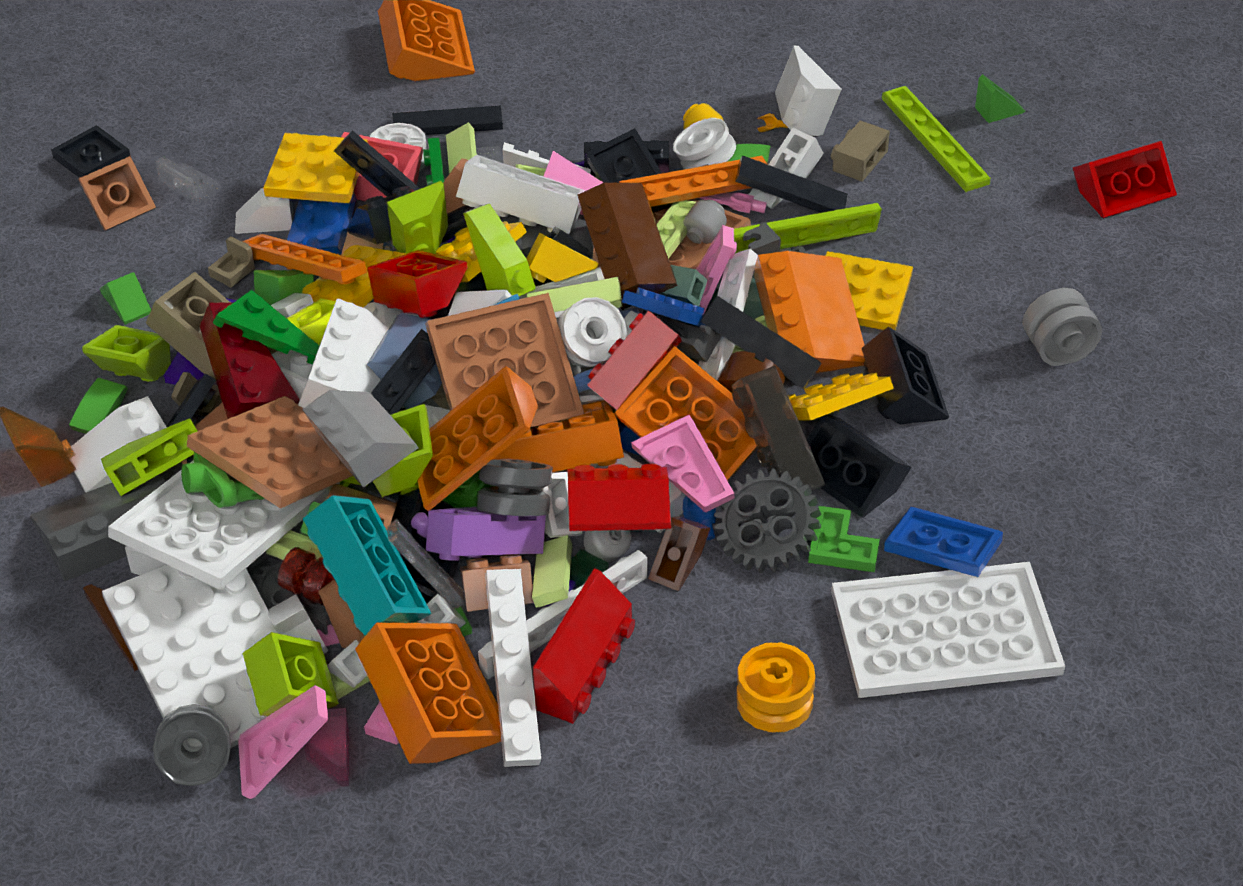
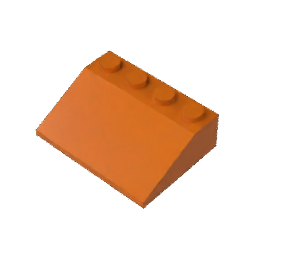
(424, 40)
(810, 306)
(682, 389)
(476, 433)
(573, 442)
(430, 689)

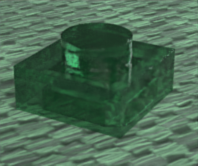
(583, 565)

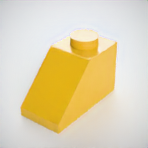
(556, 261)

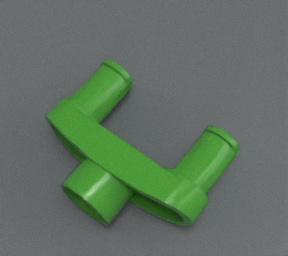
(214, 483)

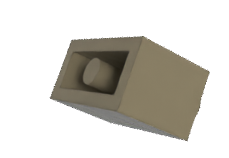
(860, 150)

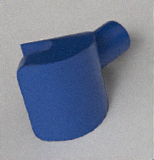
(696, 514)

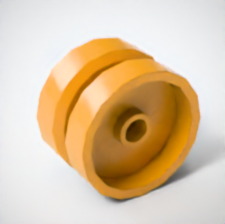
(775, 687)

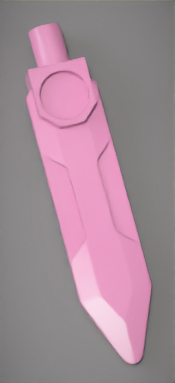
(738, 201)

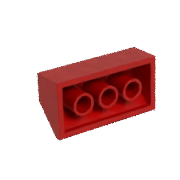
(582, 649)

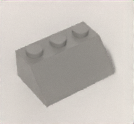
(359, 432)

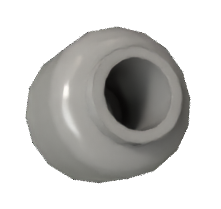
(704, 221)
(607, 544)

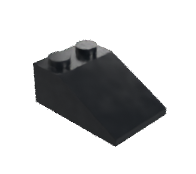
(372, 220)

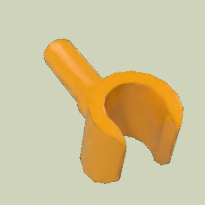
(771, 123)

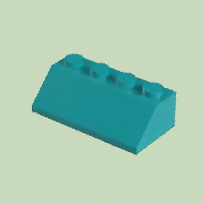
(364, 563)

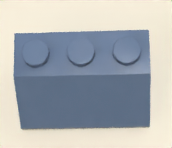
(390, 348)

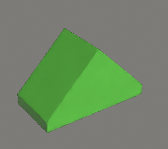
(995, 102)
(279, 284)
(126, 298)

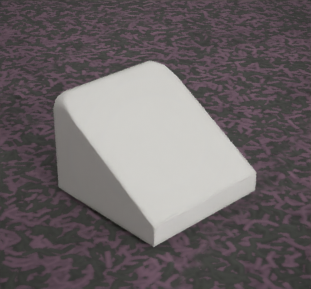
(442, 612)
(348, 666)

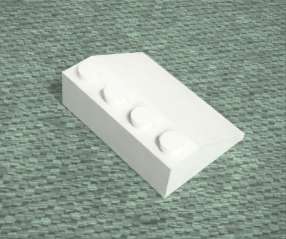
(344, 353)

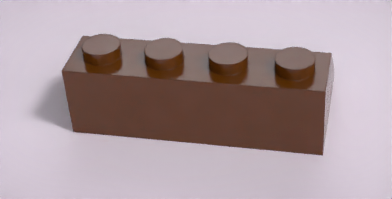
(627, 237)

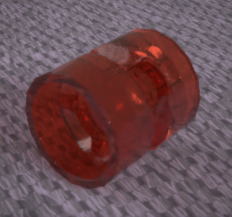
(304, 573)

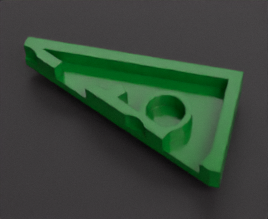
(432, 158)
(265, 324)

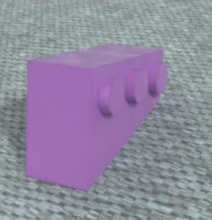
(479, 533)

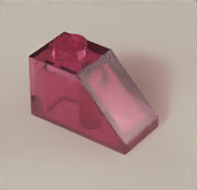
(330, 747)

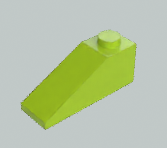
(497, 253)
(148, 456)

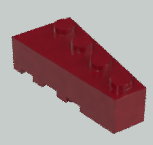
(242, 366)

